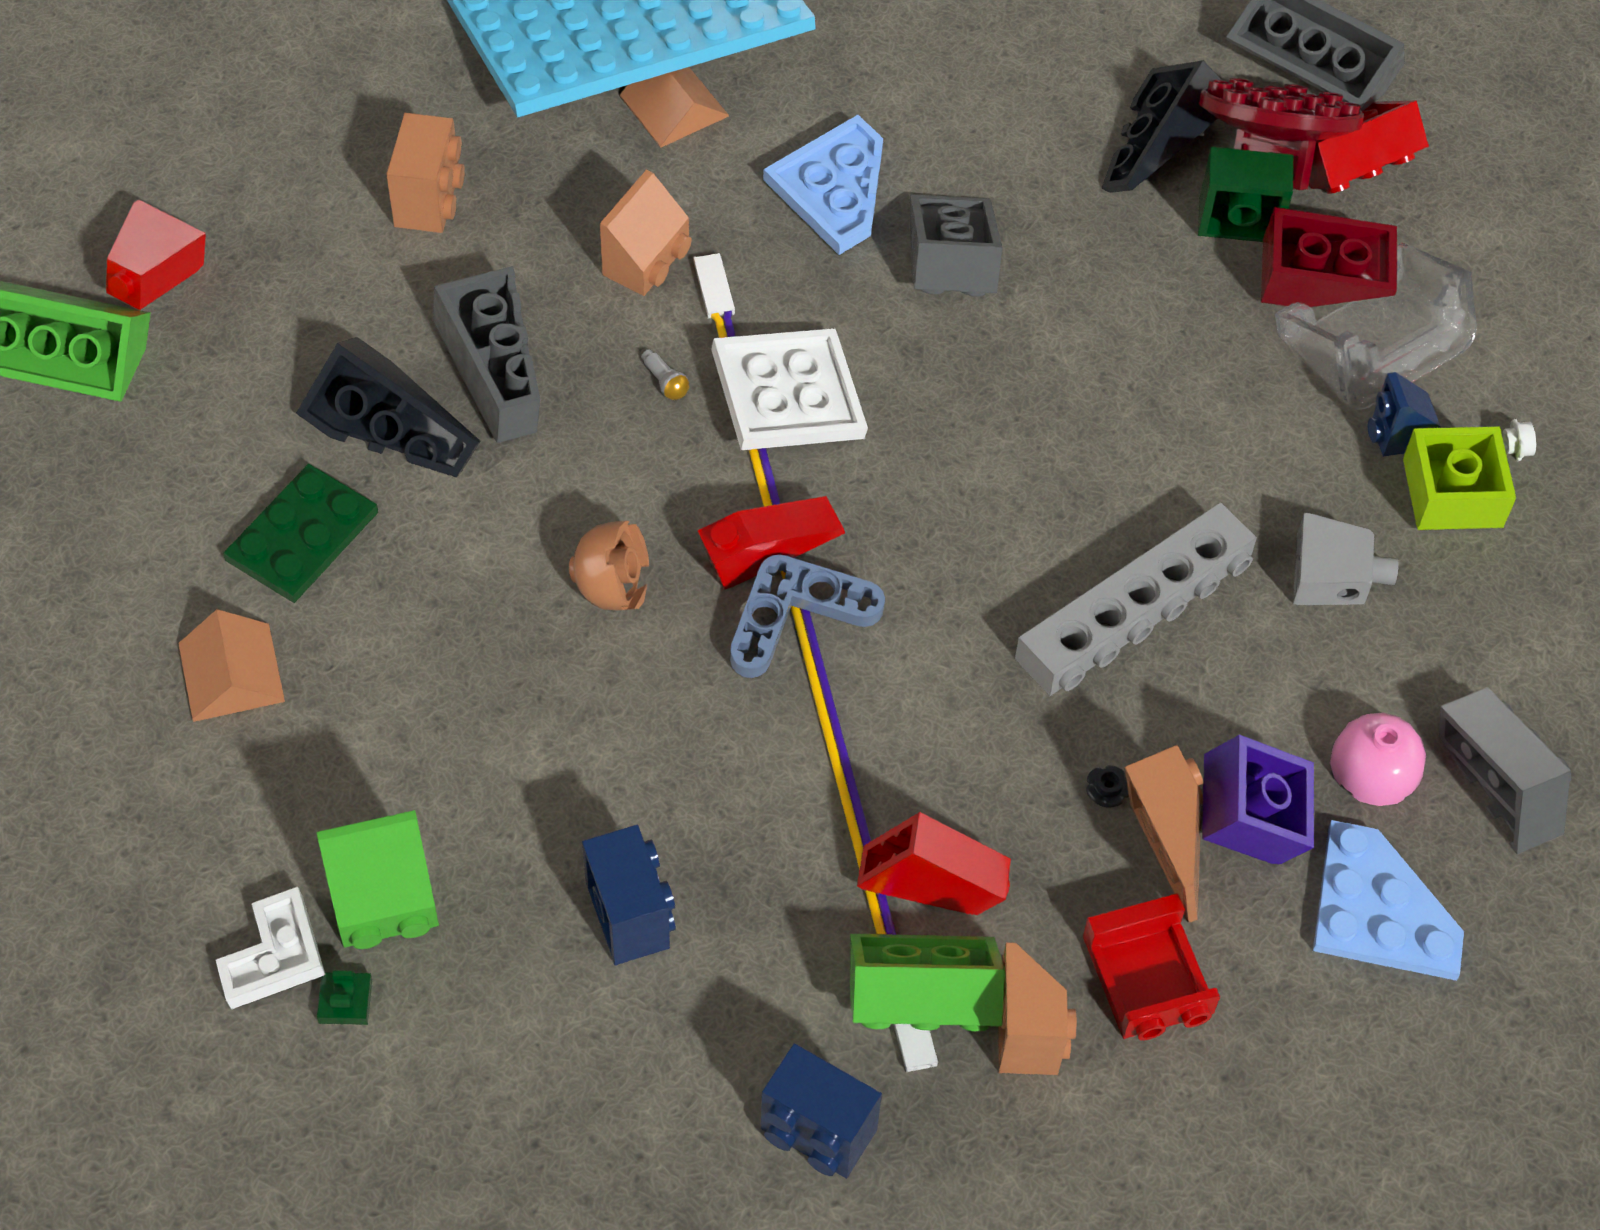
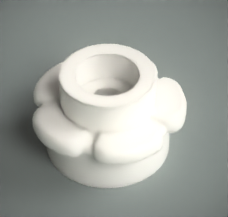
(1519, 439)

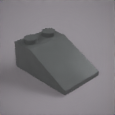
(954, 245)

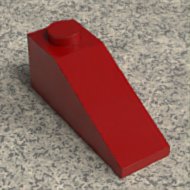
(750, 536)

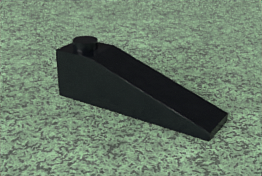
(1164, 125)
(378, 403)

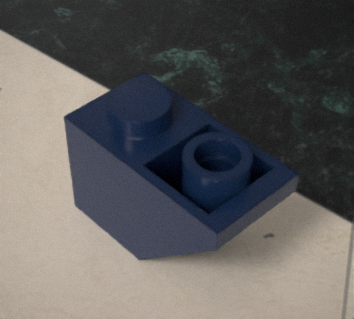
(1398, 412)

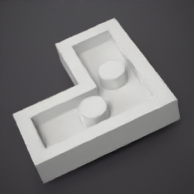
(282, 959)

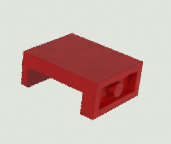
(1149, 968)

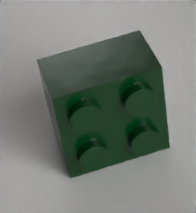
(1242, 192)

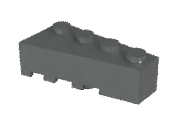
(485, 336)

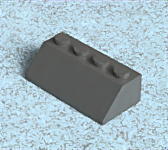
(1321, 47)

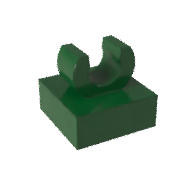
(344, 998)

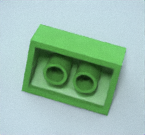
(926, 981)

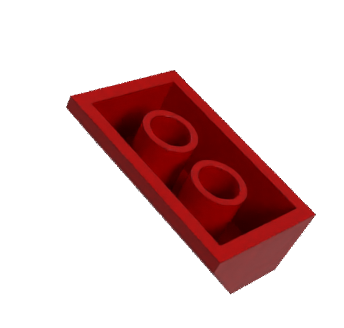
(1388, 135)

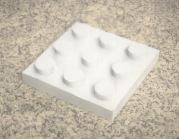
(788, 389)

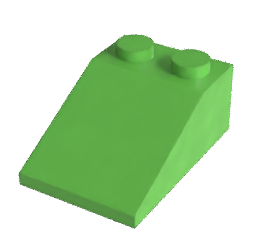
(378, 880)

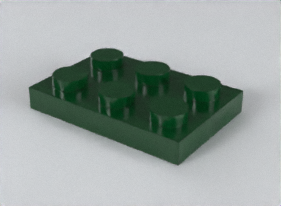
(301, 533)

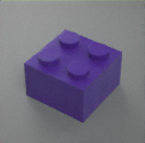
(1258, 800)

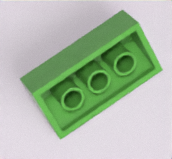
(70, 341)

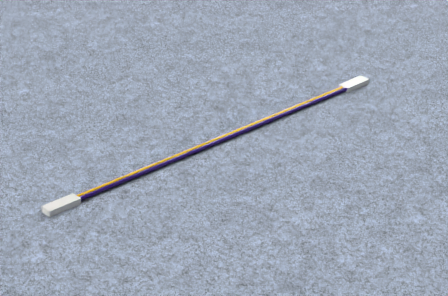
(914, 1044)

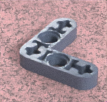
(795, 592)

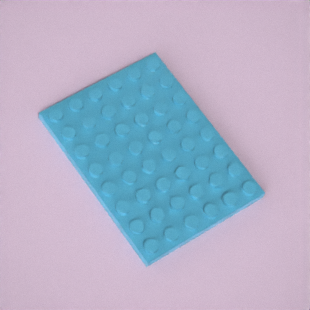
(579, 48)

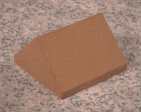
(672, 105)
(229, 666)

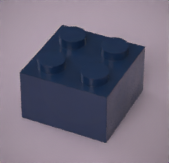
(628, 894)
(819, 1112)

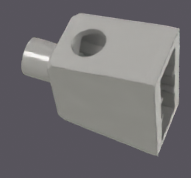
(1337, 563)

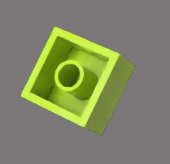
(1459, 478)

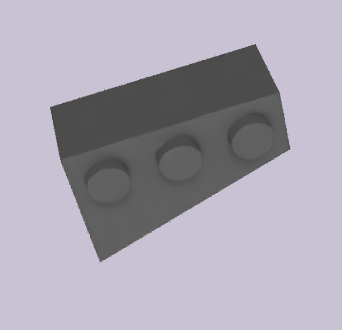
(1511, 765)

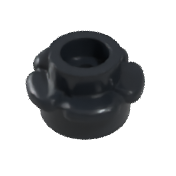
(1106, 796)

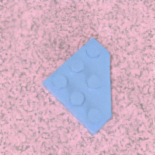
(833, 182)
(1381, 909)

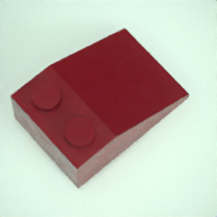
(1326, 259)

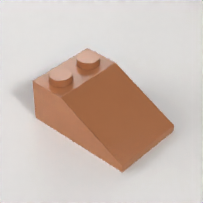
(1167, 803)

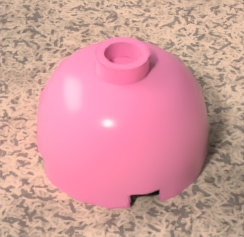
(1378, 759)

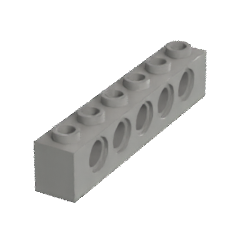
(1145, 579)

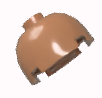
(606, 560)

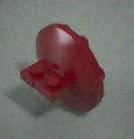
(1281, 119)

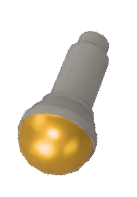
(672, 383)

